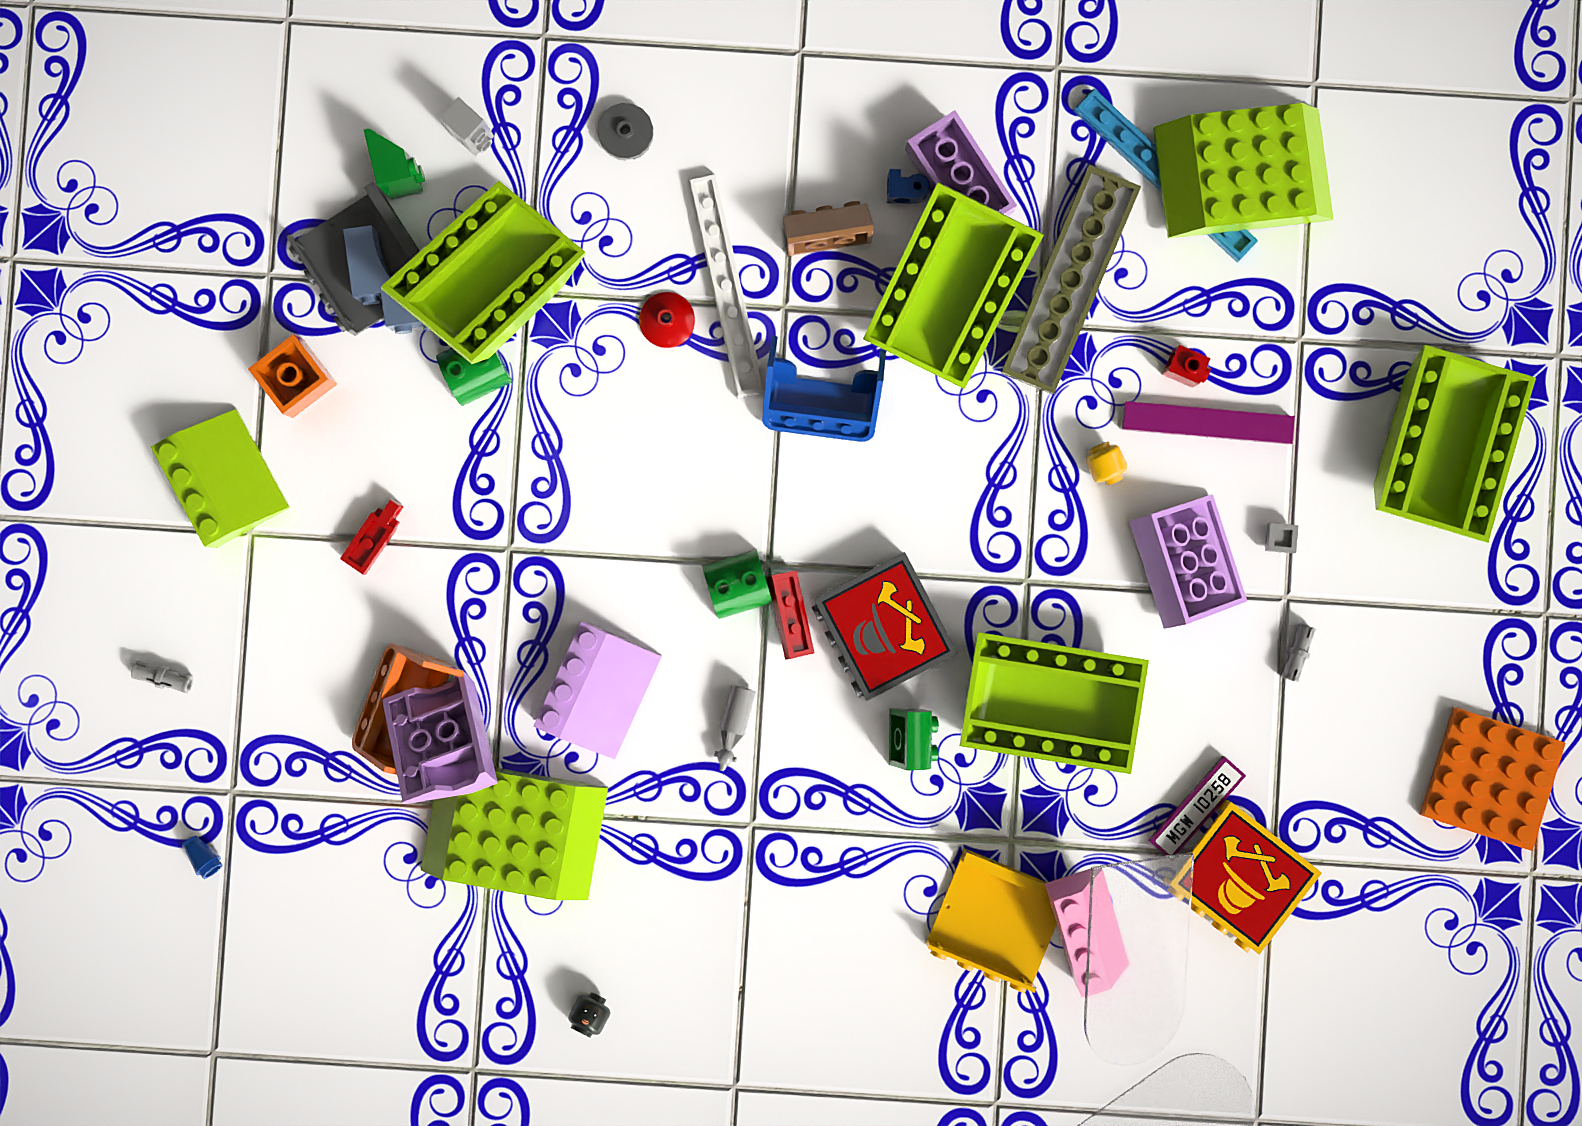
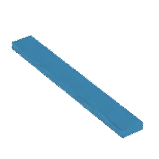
(1142, 155)

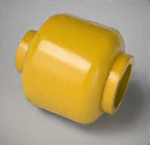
(1106, 463)

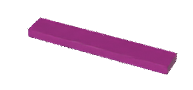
(1208, 423)

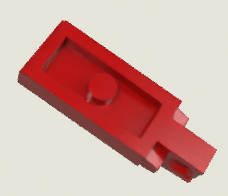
(372, 537)

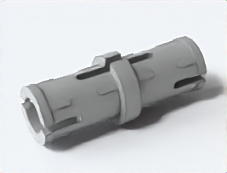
(1298, 652)
(162, 677)

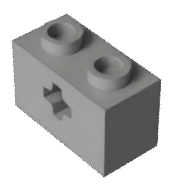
(467, 127)

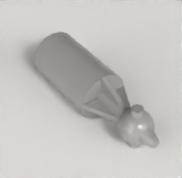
(734, 722)

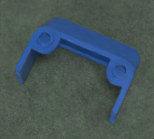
(821, 406)

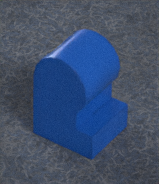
(906, 189)

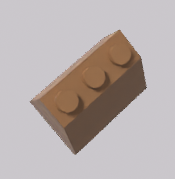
(828, 228)

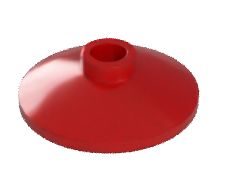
(671, 333)

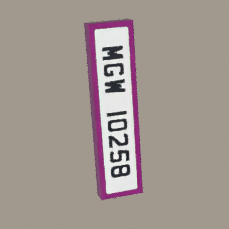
(1197, 807)

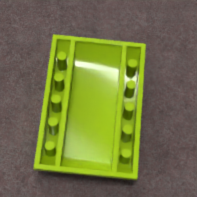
(1243, 170)
(486, 273)
(952, 285)
(1452, 442)
(1054, 703)
(518, 836)

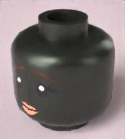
(589, 1015)

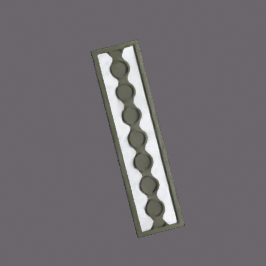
(1071, 279)

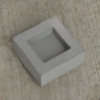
(1281, 538)

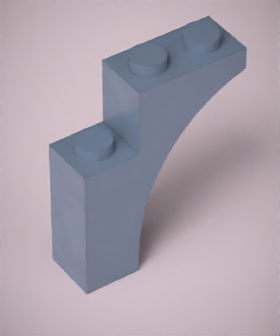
(369, 273)

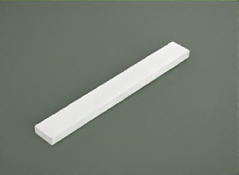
(726, 286)

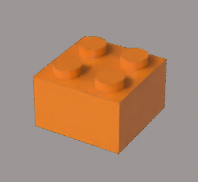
(292, 376)

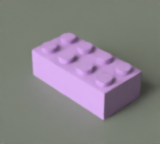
(953, 158)

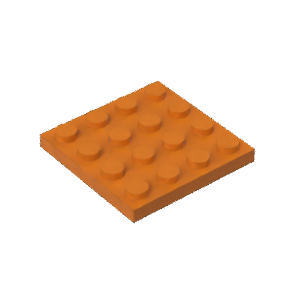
(1492, 778)

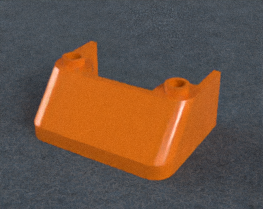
(397, 672)

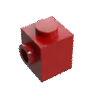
(1187, 366)

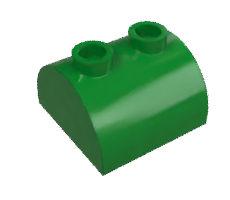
(473, 380)
(737, 584)
(912, 739)

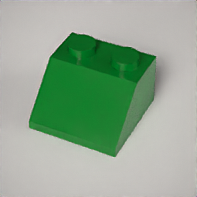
(393, 168)

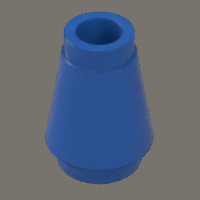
(202, 857)

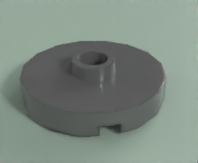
(628, 145)

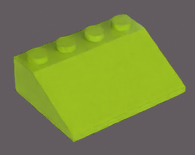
(220, 478)

